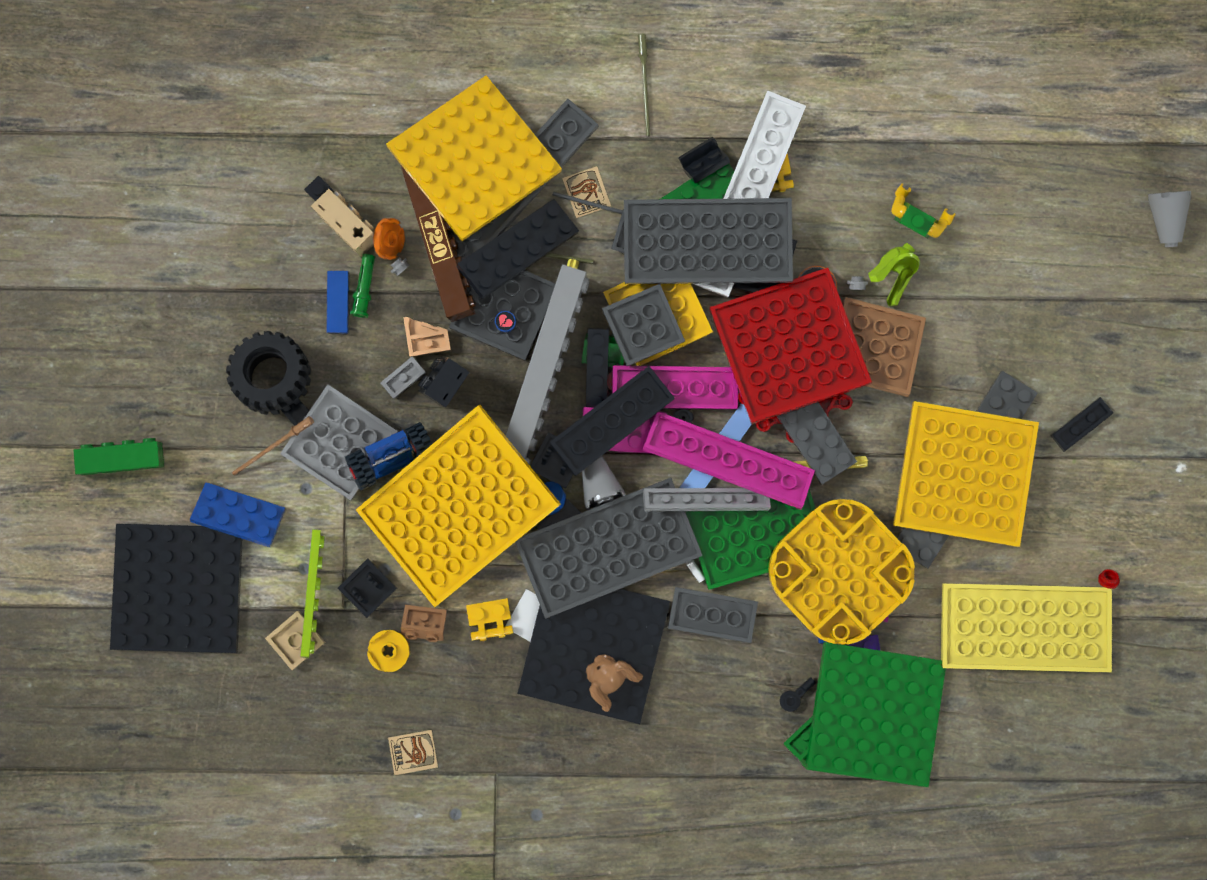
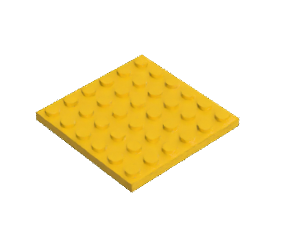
(474, 158)
(966, 474)

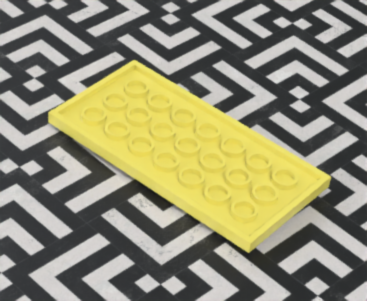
(1026, 627)

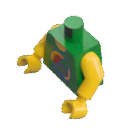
(917, 219)

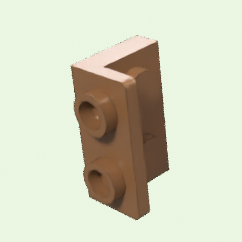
(423, 623)

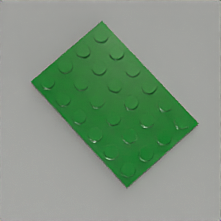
(741, 542)

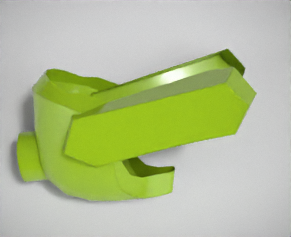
(901, 261)

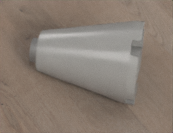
(1170, 215)
(600, 484)

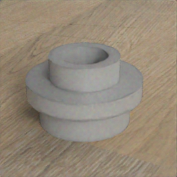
(399, 266)
(857, 283)

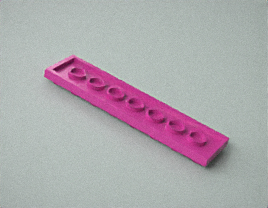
(729, 460)

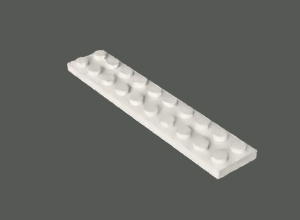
(762, 157)

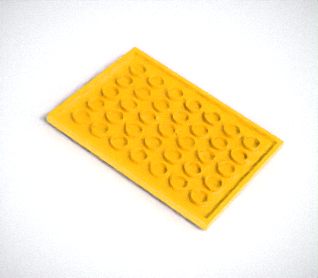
(458, 506)

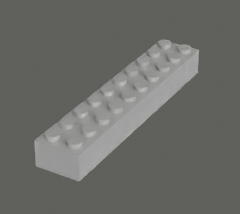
(547, 359)

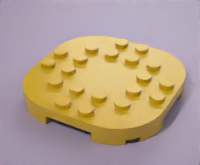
(841, 571)

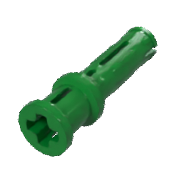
(362, 295)

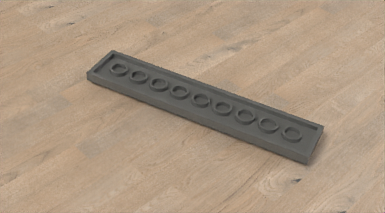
(562, 138)
(1005, 398)

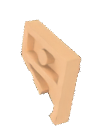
(425, 338)

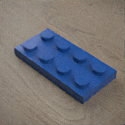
(237, 514)

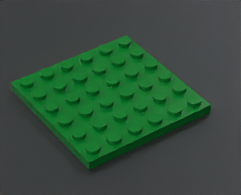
(875, 715)

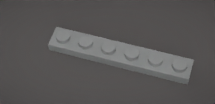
(704, 499)

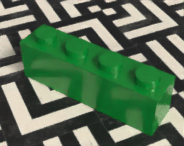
(118, 458)

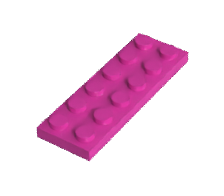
(689, 385)

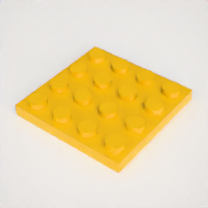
(683, 304)

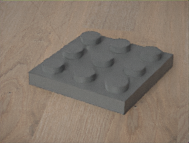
(643, 325)

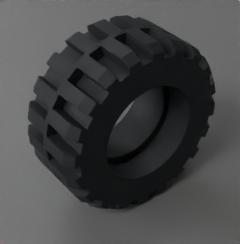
(255, 351)

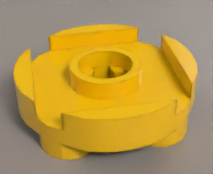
(391, 639)

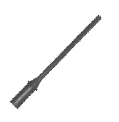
(587, 202)

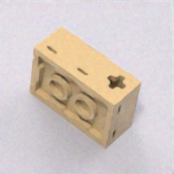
(345, 221)

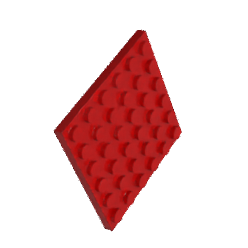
(790, 345)

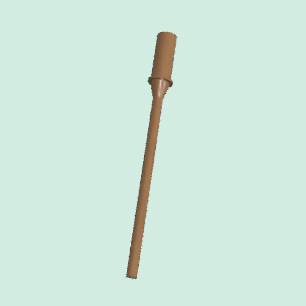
(295, 430)

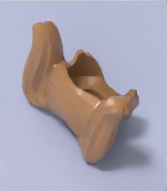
(608, 678)

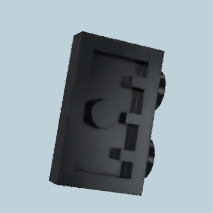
(703, 160)

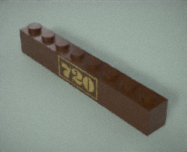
(442, 255)

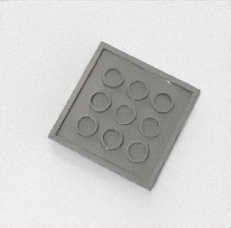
(337, 431)

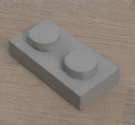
(403, 377)

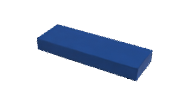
(337, 301)

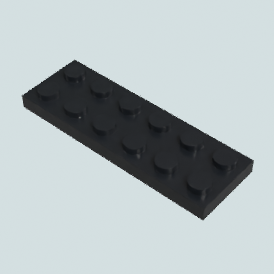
(517, 248)
(612, 420)

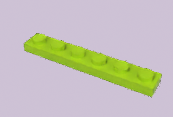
(311, 602)

